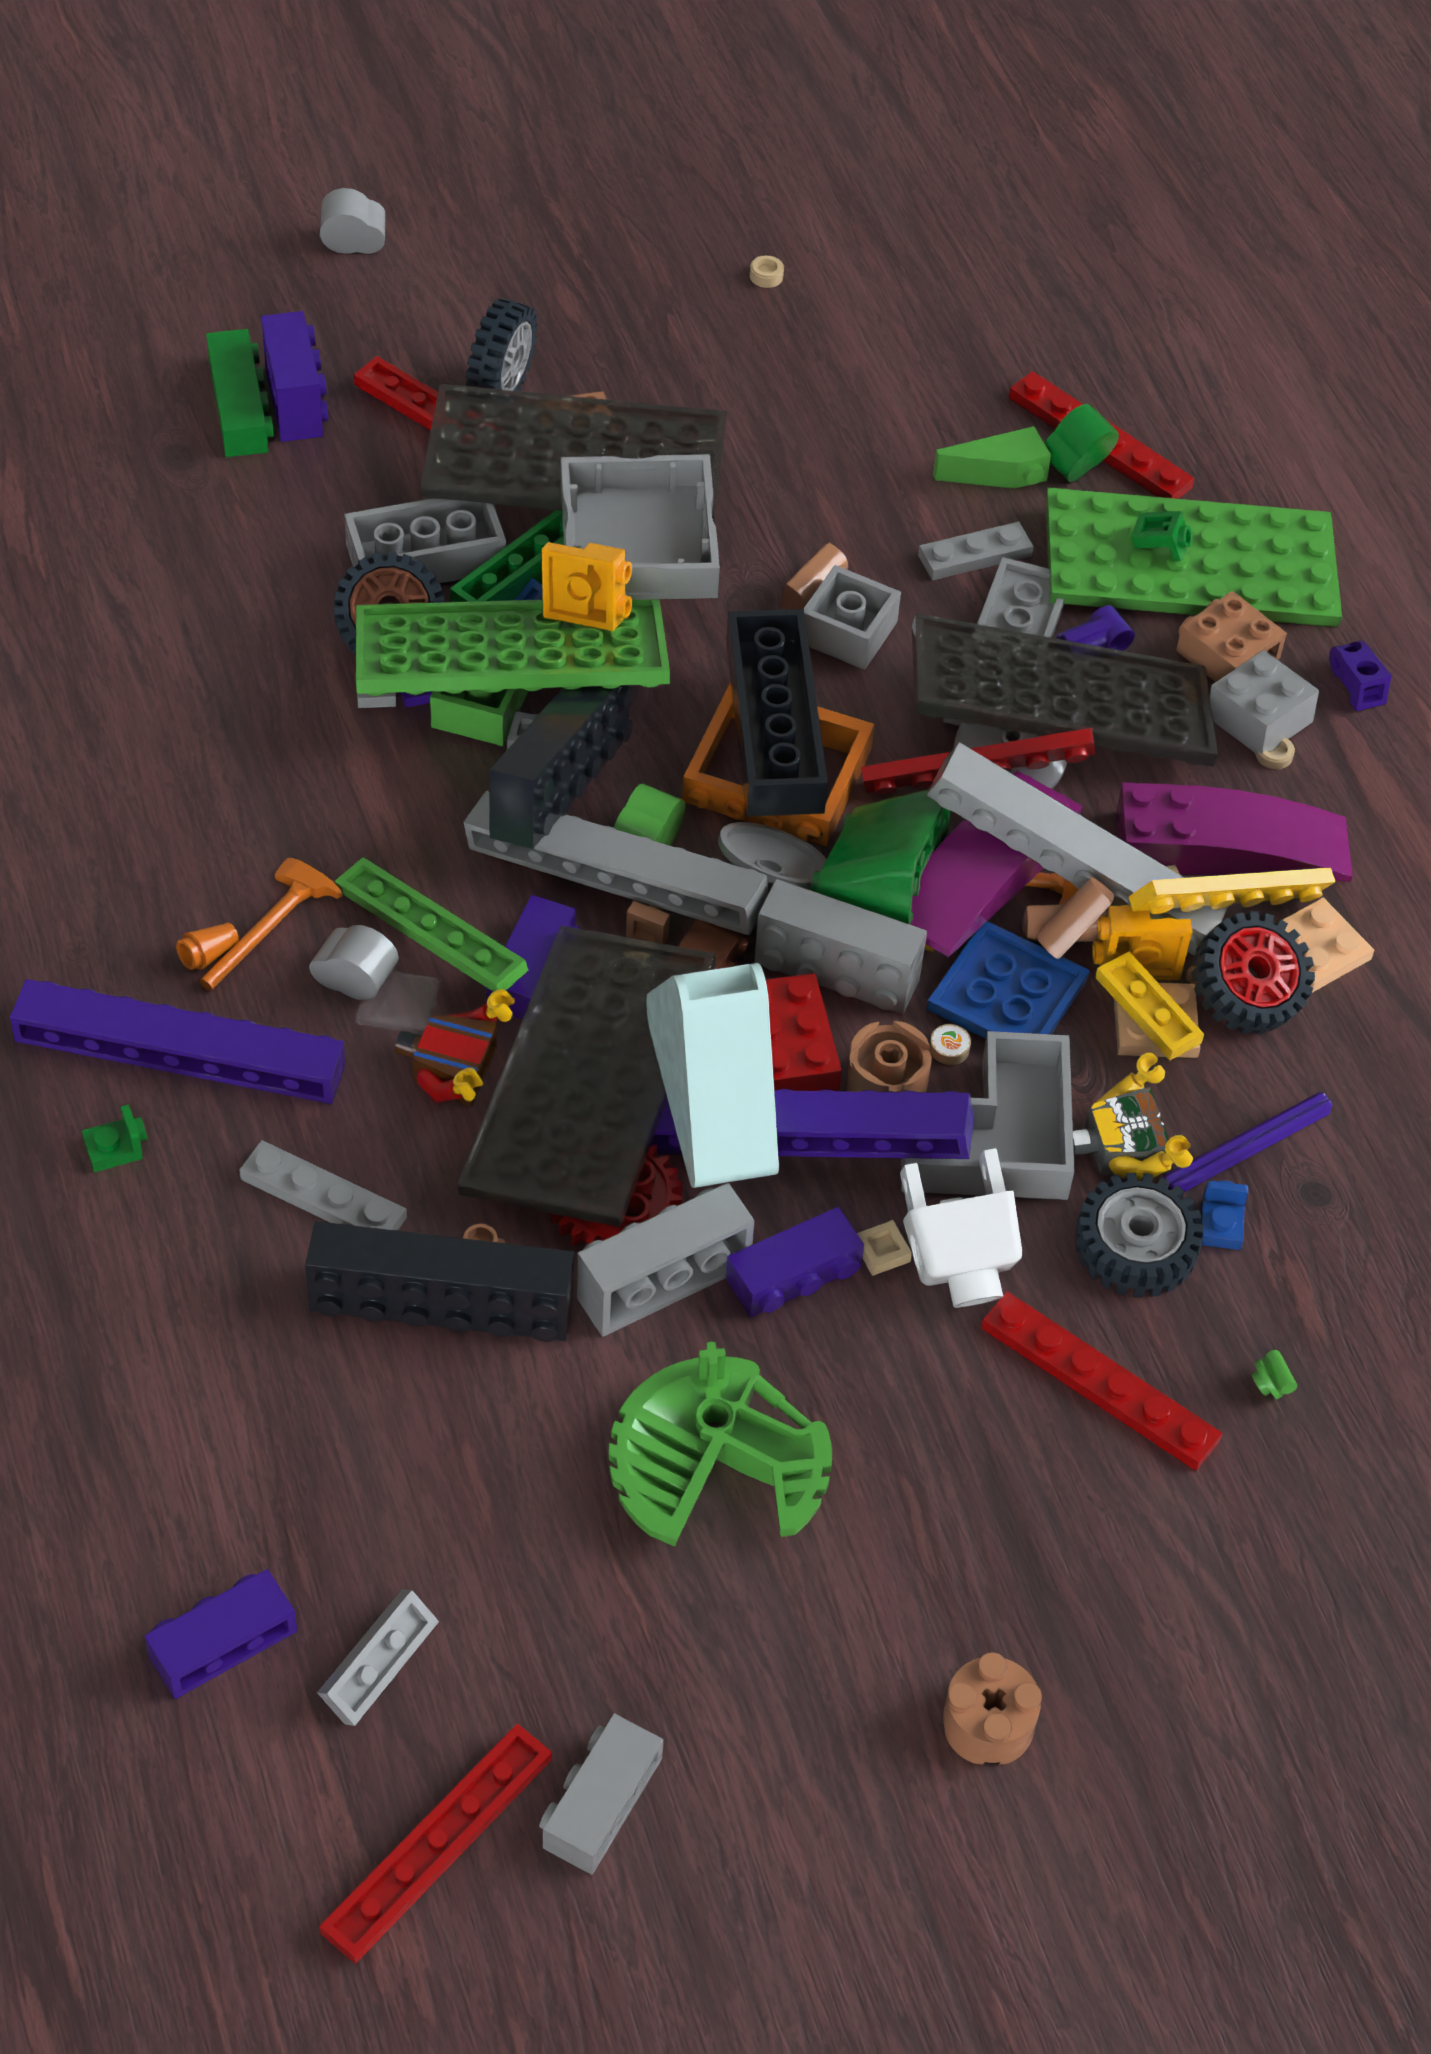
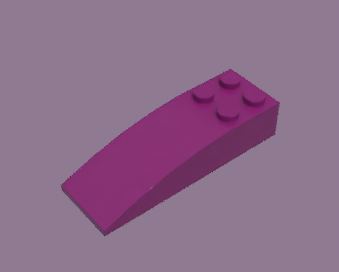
(1230, 831)
(972, 880)

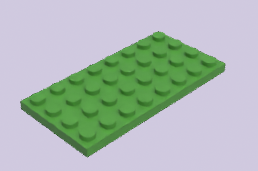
(1266, 555)
(502, 648)

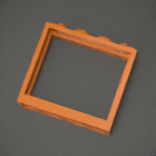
(727, 798)

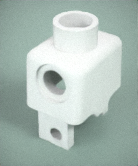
(964, 1238)

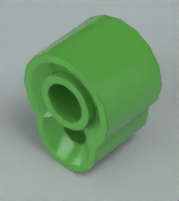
(652, 815)

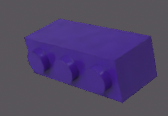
(533, 941)
(794, 1262)
(220, 1633)

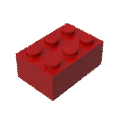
(801, 1036)

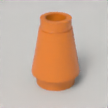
(205, 945)

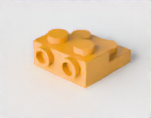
(586, 585)
(1155, 943)

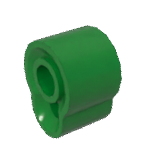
(1081, 442)

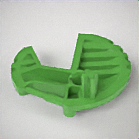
(670, 1449)

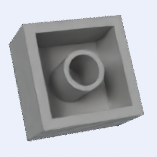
(851, 616)
(1263, 703)

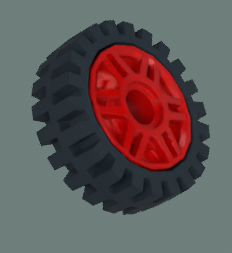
(1274, 956)

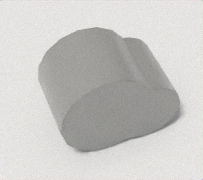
(351, 222)
(354, 961)

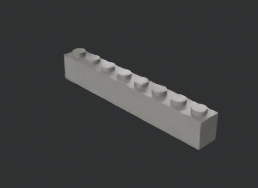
(1053, 833)
(633, 869)

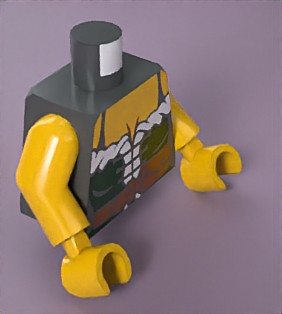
(1128, 1131)

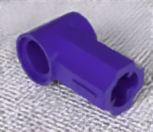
(1103, 629)

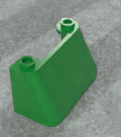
(884, 854)

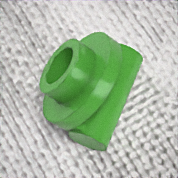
(1273, 1375)

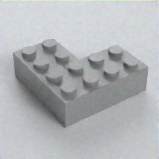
(1022, 1116)

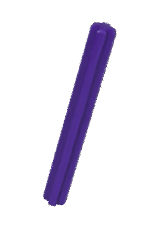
(1250, 1142)

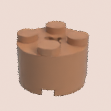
(889, 1059)
(991, 1710)

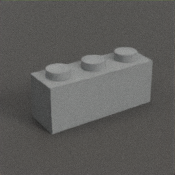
(601, 1793)

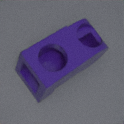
(1361, 674)

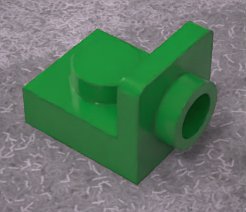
(1163, 530)
(115, 1141)

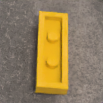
(1149, 1005)

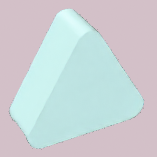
(718, 1071)

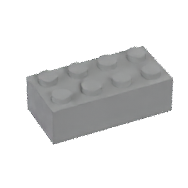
(440, 533)
(841, 943)
(662, 1258)

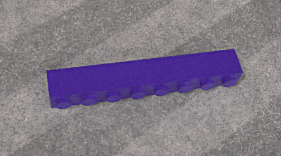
(178, 1041)
(860, 1125)

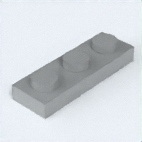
(975, 550)
(378, 1657)

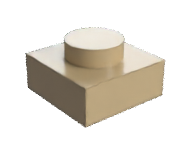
(884, 1248)

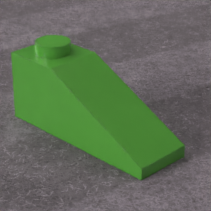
(996, 461)

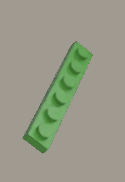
(431, 926)

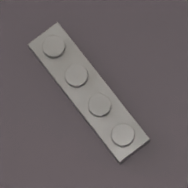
(318, 1190)

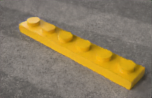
(1226, 890)

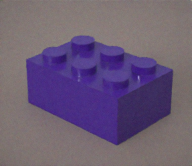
(293, 376)

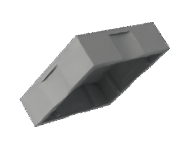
(652, 510)

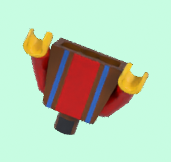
(456, 1050)

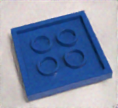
(1007, 985)

